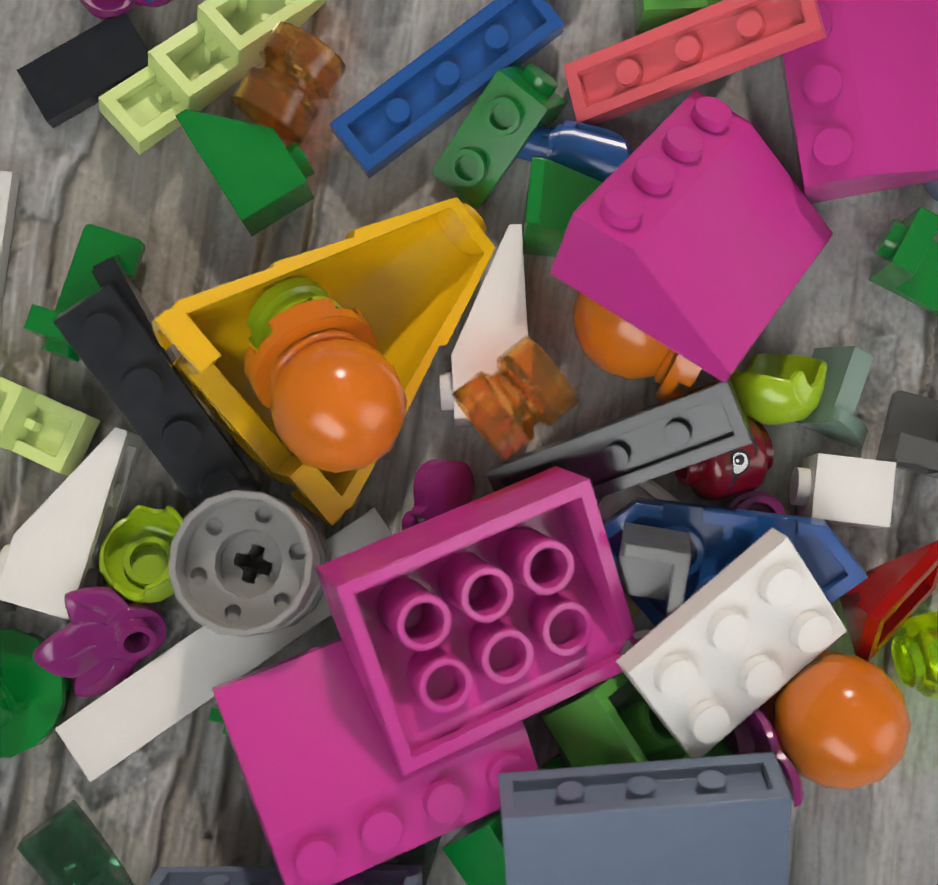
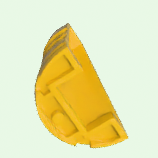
(402, 275)

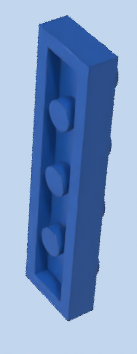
(443, 80)

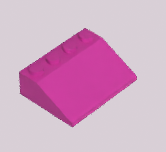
(865, 98)
(695, 236)
(481, 615)
(330, 779)

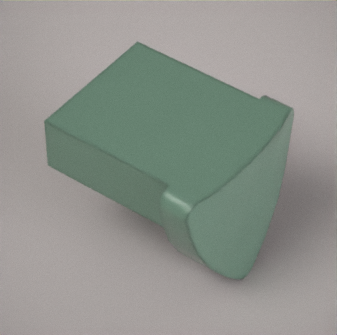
(843, 388)

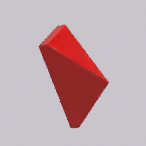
(889, 597)

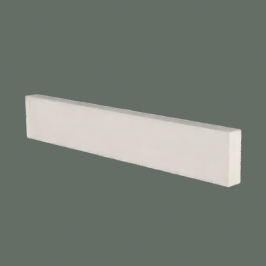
(186, 673)

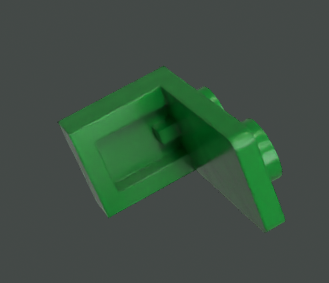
(497, 131)
(93, 248)
(910, 259)

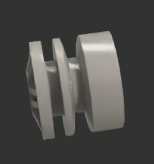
(212, 563)

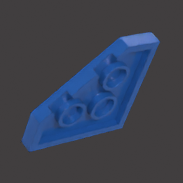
(724, 533)

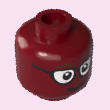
(732, 471)

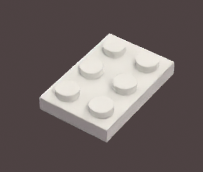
(733, 644)

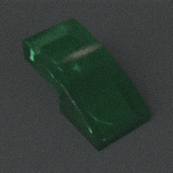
(72, 851)

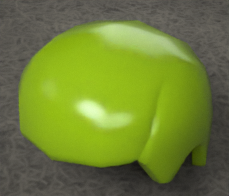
(780, 387)
(137, 554)

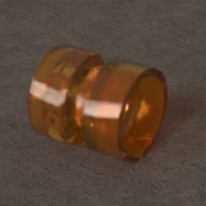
(292, 78)
(516, 397)

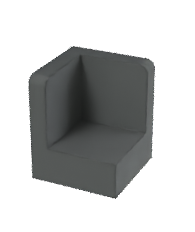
(911, 434)
(654, 563)

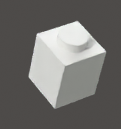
(844, 490)

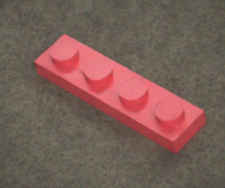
(688, 54)

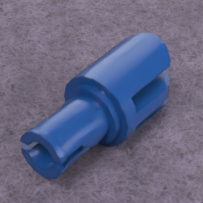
(579, 147)

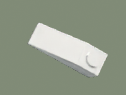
(493, 323)
(62, 538)

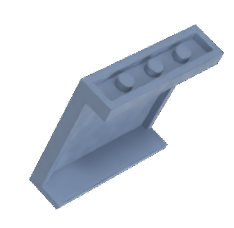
(648, 823)

